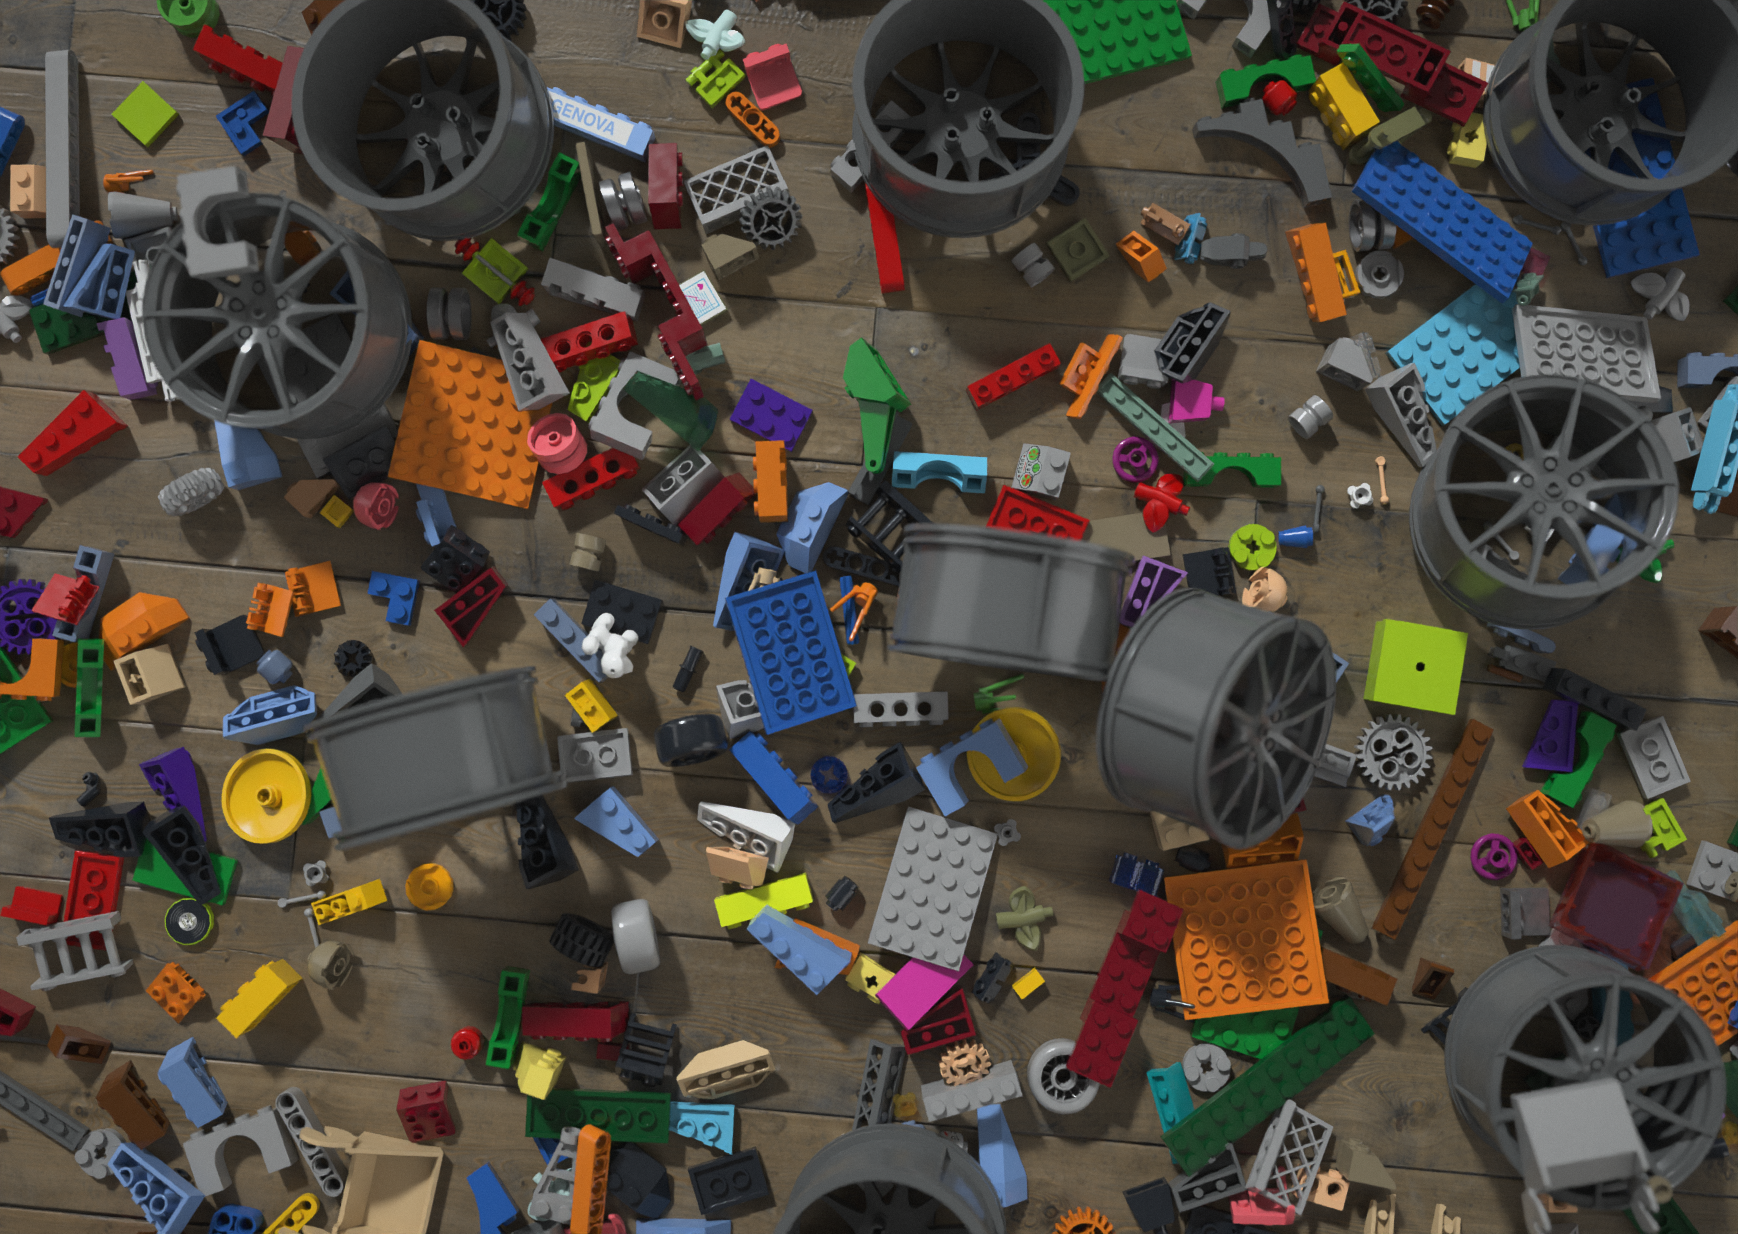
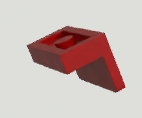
(33, 906)

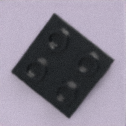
(1210, 571)

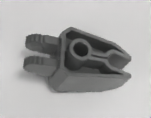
(1232, 251)

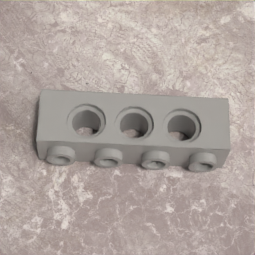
(851, 176)
(937, 700)

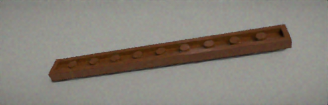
(1432, 829)

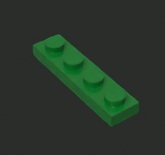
(1370, 77)

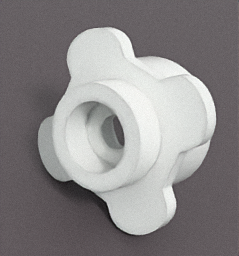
(1366, 497)

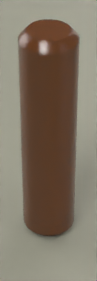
(1504, 673)

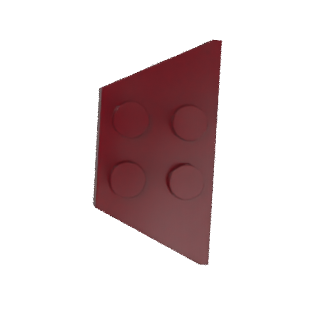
(17, 510)

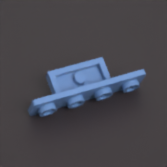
(434, 513)

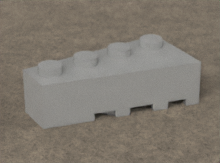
(527, 363)

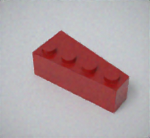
(240, 63)
(72, 432)

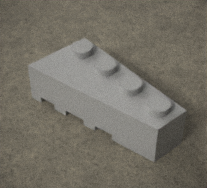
(592, 289)

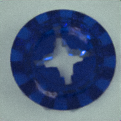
(840, 772)

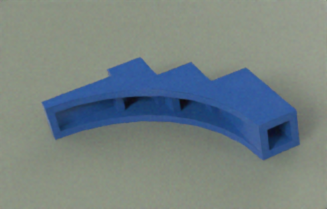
(492, 1199)

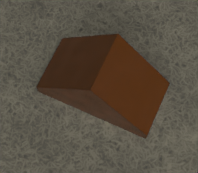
(1431, 978)

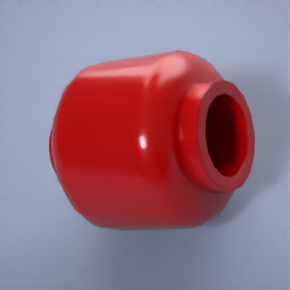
(1279, 97)
(474, 1042)

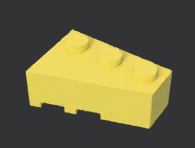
(537, 1069)

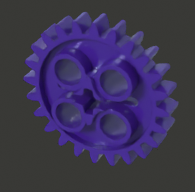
(24, 596)

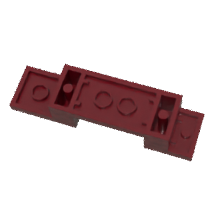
(1398, 56)
(680, 335)
(1120, 986)

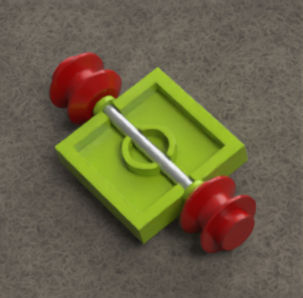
(495, 271)

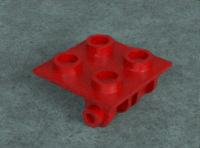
(66, 598)

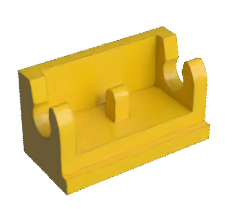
(591, 705)

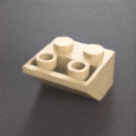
(149, 674)

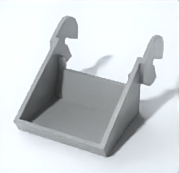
(1578, 1139)

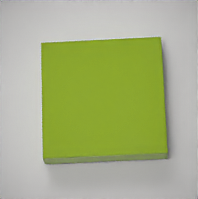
(145, 114)

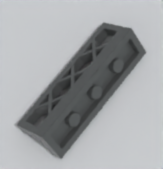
(866, 482)
(887, 1084)

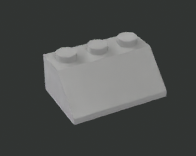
(683, 484)

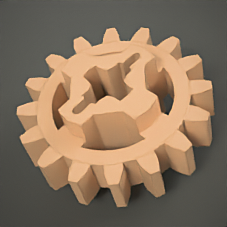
(964, 1062)

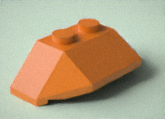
(138, 624)

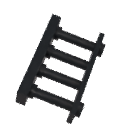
(904, 511)

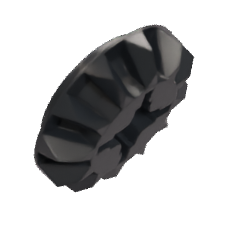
(363, 658)

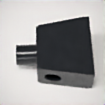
(1151, 1205)

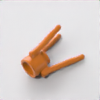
(120, 181)
(864, 597)

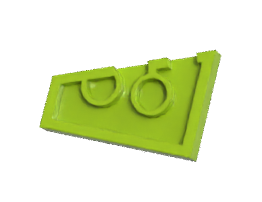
(592, 386)

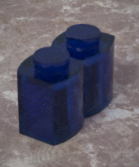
(1135, 874)

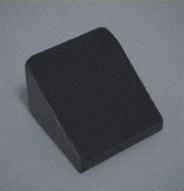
(1682, 946)

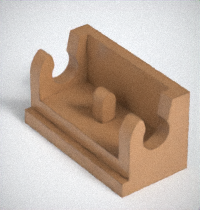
(592, 980)

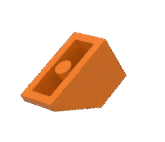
(1142, 256)

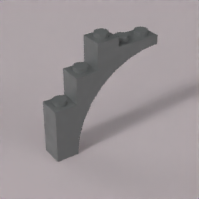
(1250, 125)

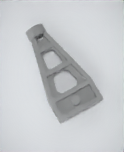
(550, 1204)

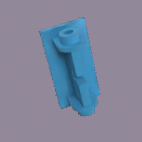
(1188, 248)

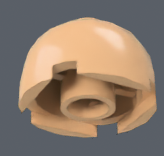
(1266, 591)

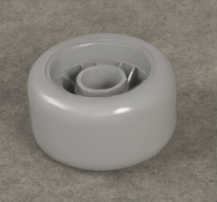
(635, 936)
(1058, 1095)

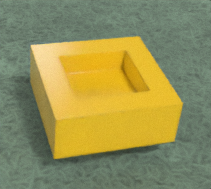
(337, 511)

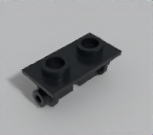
(986, 986)

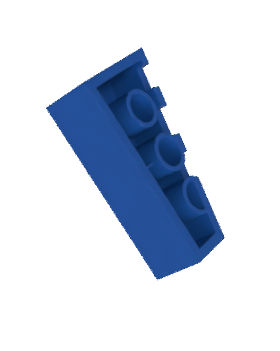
(773, 778)

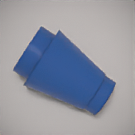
(1296, 537)

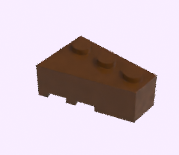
(1722, 628)
(1357, 977)
(131, 1107)

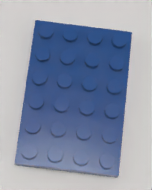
(790, 652)

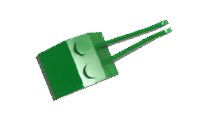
(878, 398)

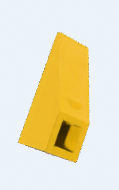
(349, 902)

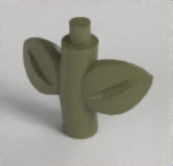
(1024, 917)

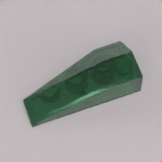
(670, 404)

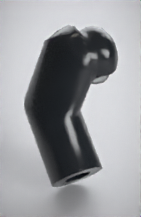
(93, 788)

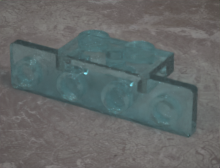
(1695, 914)

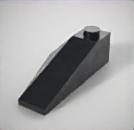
(107, 828)
(543, 845)
(183, 848)

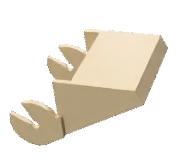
(386, 1185)

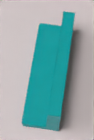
(1170, 1096)

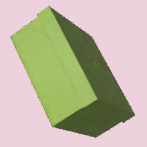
(1416, 666)

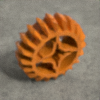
(1089, 1219)

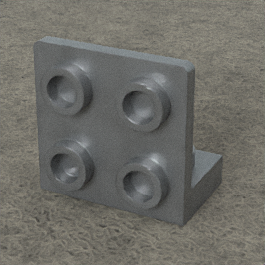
(1524, 912)

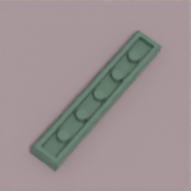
(1154, 427)

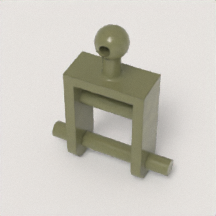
(1395, 129)

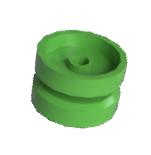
(189, 15)

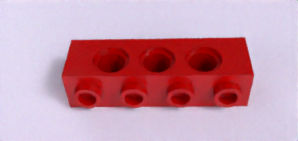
(597, 331)
(1013, 376)
(557, 484)

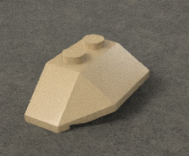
(725, 1070)

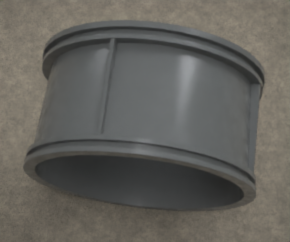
(962, 121)
(438, 124)
(1546, 155)
(267, 317)
(1546, 495)
(1010, 600)
(1216, 715)
(434, 755)
(1685, 1085)
(902, 1156)

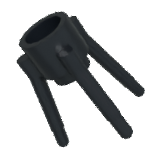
(1161, 999)

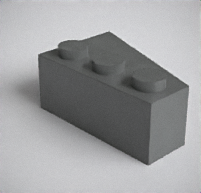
(1211, 1182)

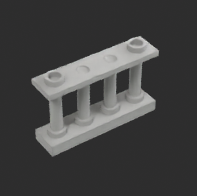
(81, 929)

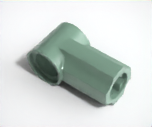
(706, 357)

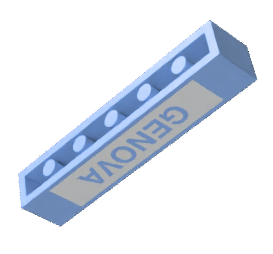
(601, 125)

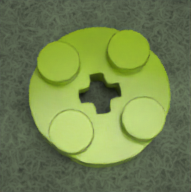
(1241, 554)

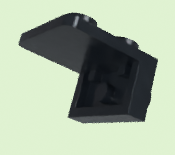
(455, 560)
(229, 646)

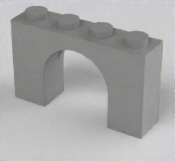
(1253, 31)
(198, 195)
(610, 425)
(996, 1087)
(206, 1149)

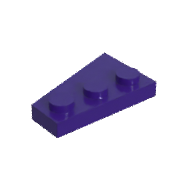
(1555, 738)

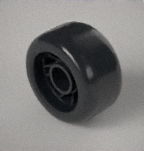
(690, 740)

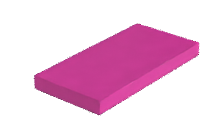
(918, 988)

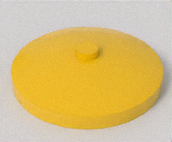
(1038, 747)
(266, 796)

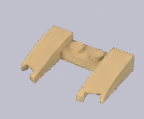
(1381, 1218)

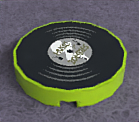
(188, 921)

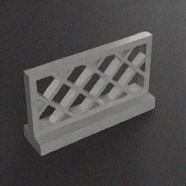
(730, 212)
(1270, 1150)

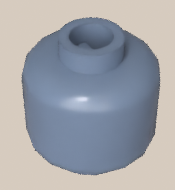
(274, 667)

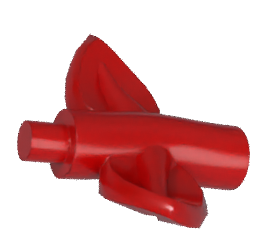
(1161, 500)

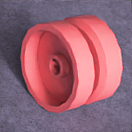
(557, 443)

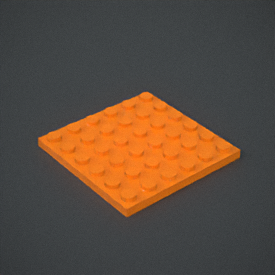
(465, 428)
(1247, 939)

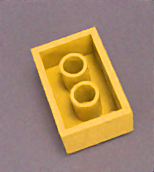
(1343, 106)
(258, 997)

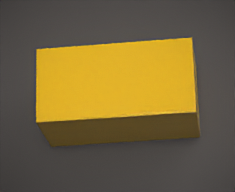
(1028, 983)

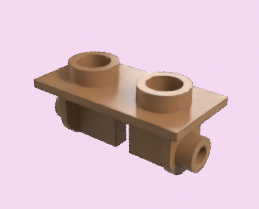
(1164, 223)

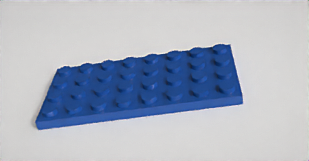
(1444, 219)
(1660, 233)

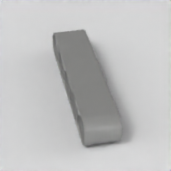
(312, 1153)

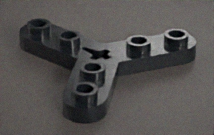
(1065, 191)

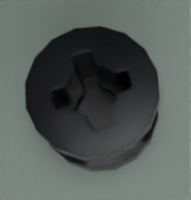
(1590, 1026)

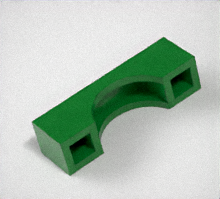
(1235, 85)
(543, 219)
(1261, 471)
(89, 687)
(1592, 735)
(506, 1033)

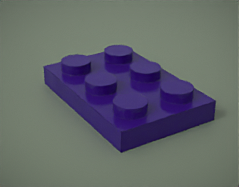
(771, 414)

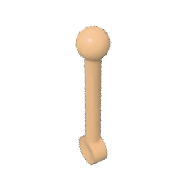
(1380, 461)

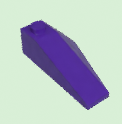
(176, 780)

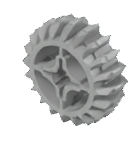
(190, 492)

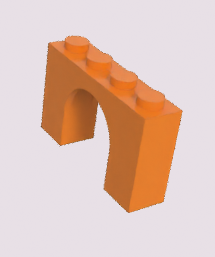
(43, 675)

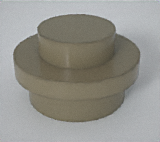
(1661, 1188)

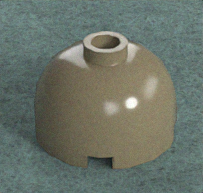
(330, 964)

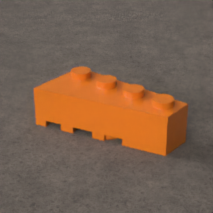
(1317, 271)

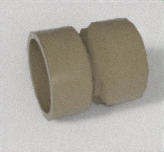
(587, 552)

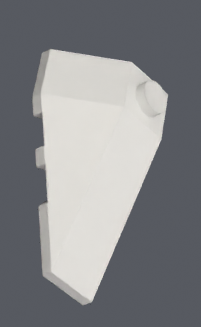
(752, 830)

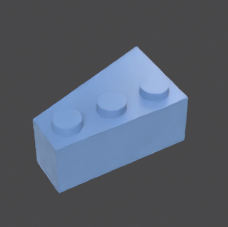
(103, 283)
(618, 822)
(191, 1085)

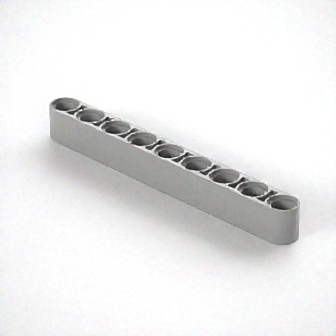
(61, 143)

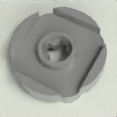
(1369, 284)
(1212, 1079)
(87, 1151)

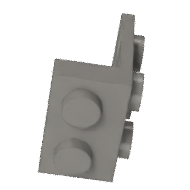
(1139, 362)

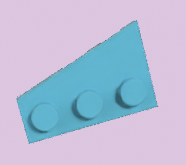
(704, 1122)

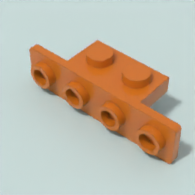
(1086, 372)

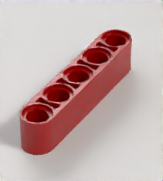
(885, 245)

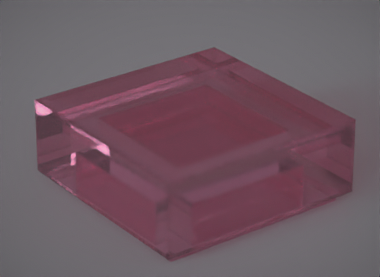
(1535, 262)

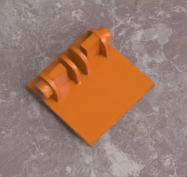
(313, 588)
(272, 609)
(174, 992)

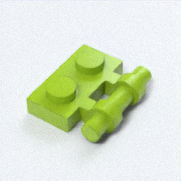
(719, 83)
(1665, 828)

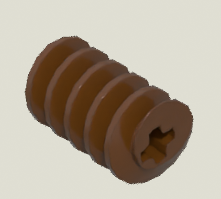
(1433, 12)

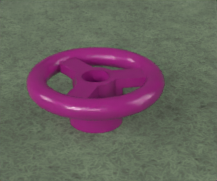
(1141, 453)
(1501, 862)

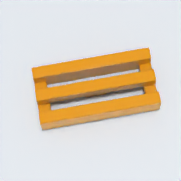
(1350, 274)

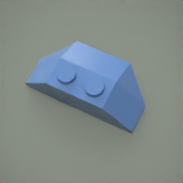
(810, 523)
(271, 716)
(682, 1226)

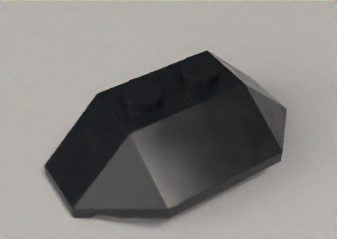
(1191, 342)
(638, 1179)

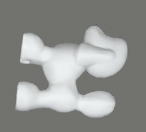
(613, 646)

